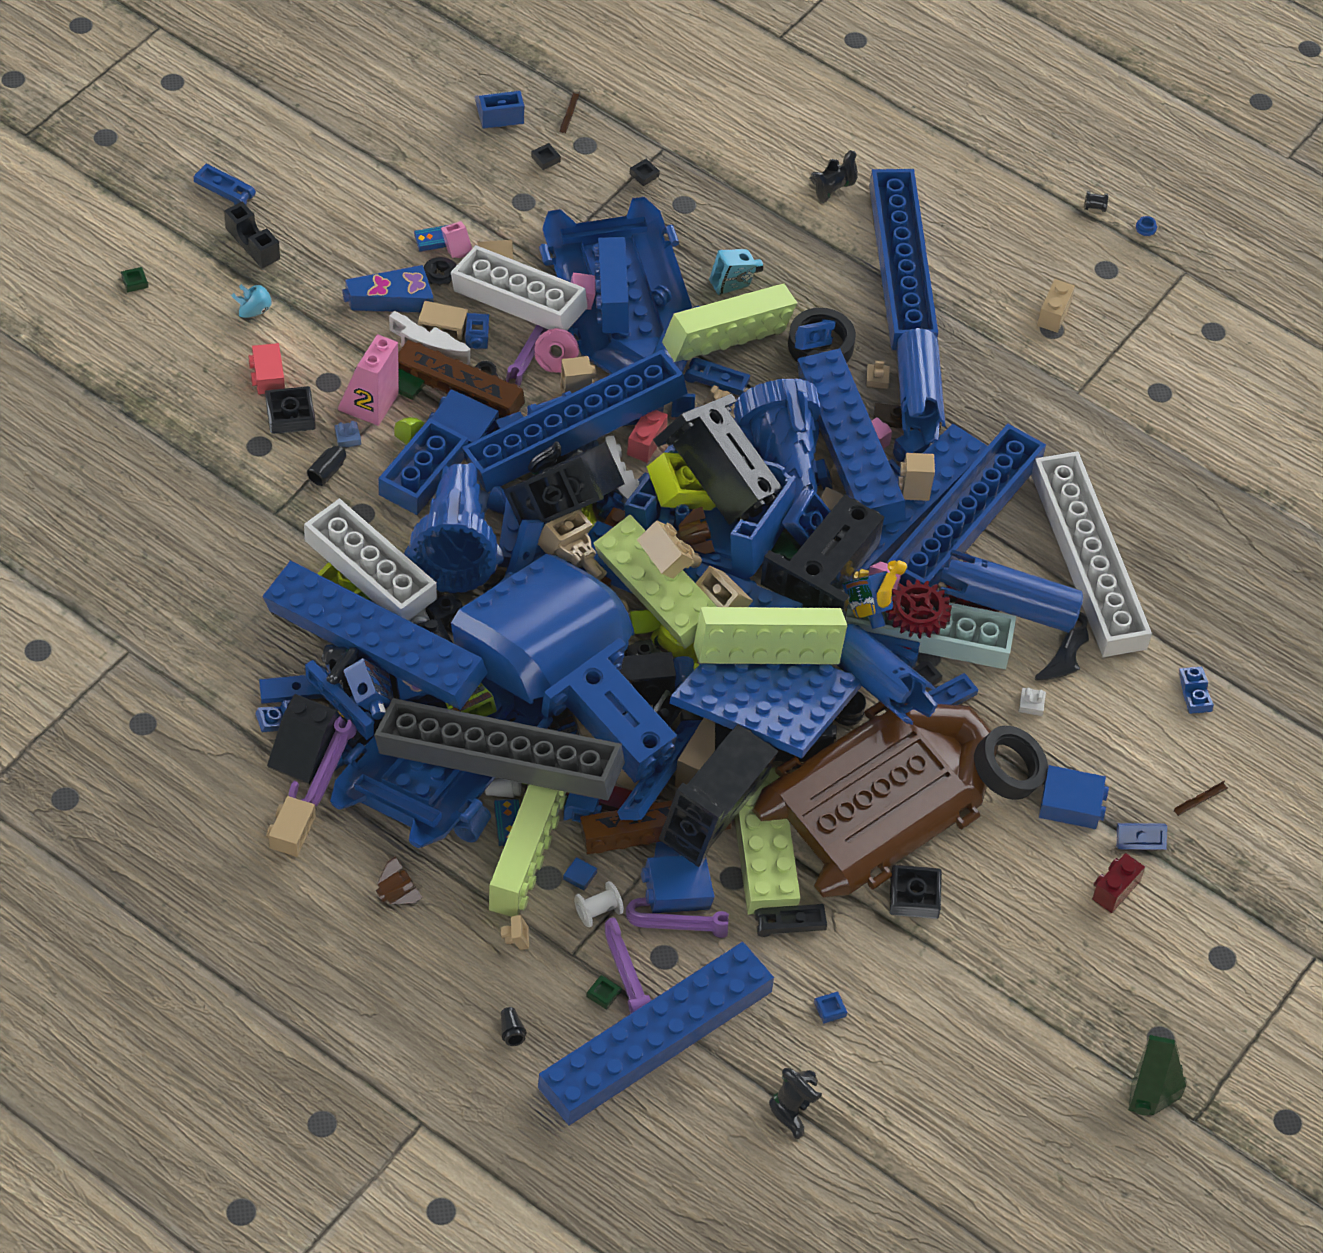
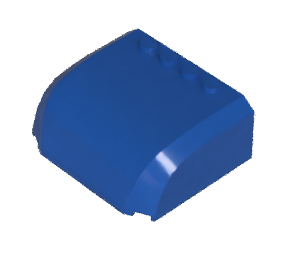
(737, 546)
(541, 625)

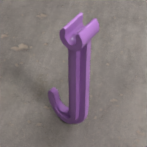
(525, 357)
(328, 764)
(717, 924)
(625, 967)

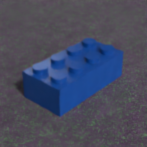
(612, 285)
(418, 468)

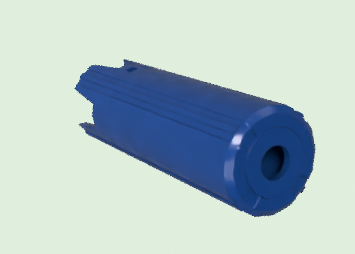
(920, 383)
(1012, 591)
(885, 674)

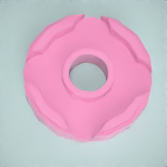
(555, 337)

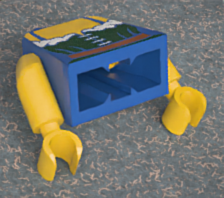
(873, 593)

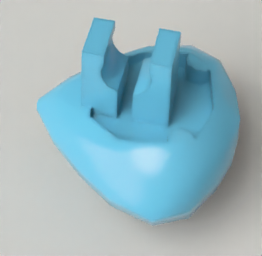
(255, 301)

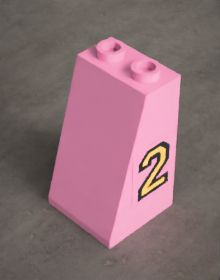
(373, 382)

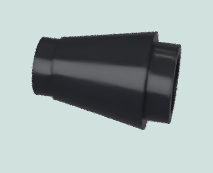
(512, 1027)

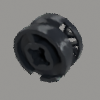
(853, 711)

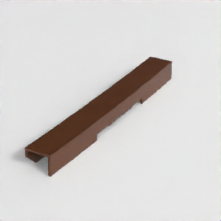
(566, 121)
(1200, 798)

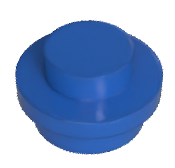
(1146, 226)

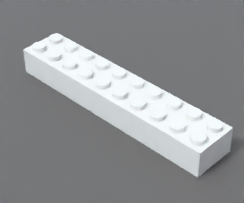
(1091, 554)

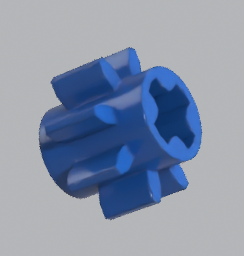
(608, 502)

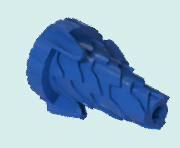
(783, 426)
(454, 539)

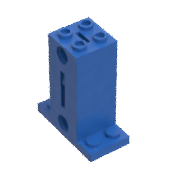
(614, 711)

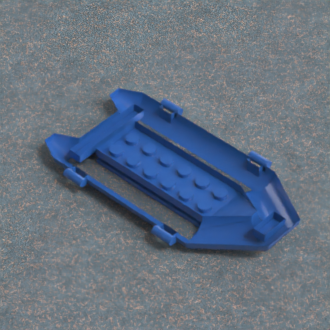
(648, 264)
(420, 793)

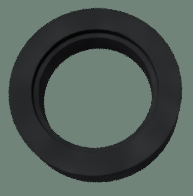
(814, 315)
(995, 777)

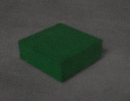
(134, 279)
(603, 992)

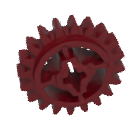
(919, 611)

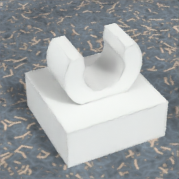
(1032, 701)

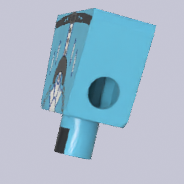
(733, 270)

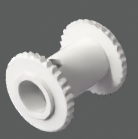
(599, 904)

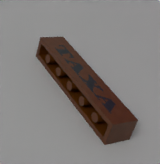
(449, 373)
(608, 832)

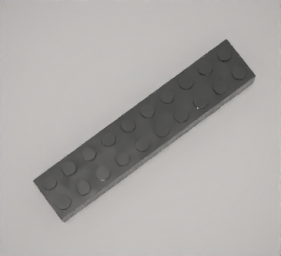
(500, 749)

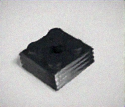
(290, 410)
(925, 881)

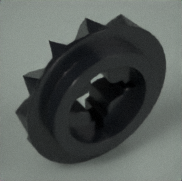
(444, 265)

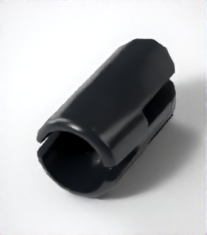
(326, 465)

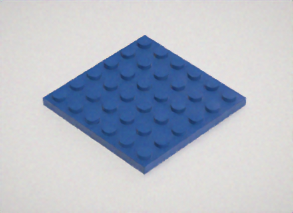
(775, 701)

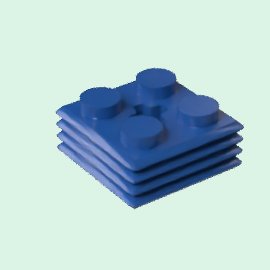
(805, 516)

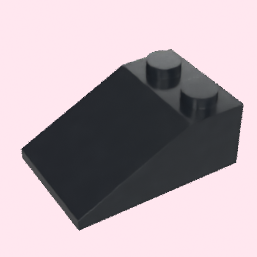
(302, 738)

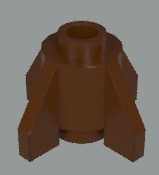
(695, 532)
(396, 885)

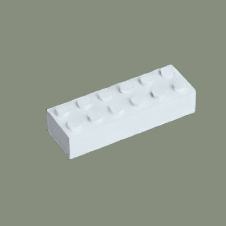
(519, 289)
(370, 560)

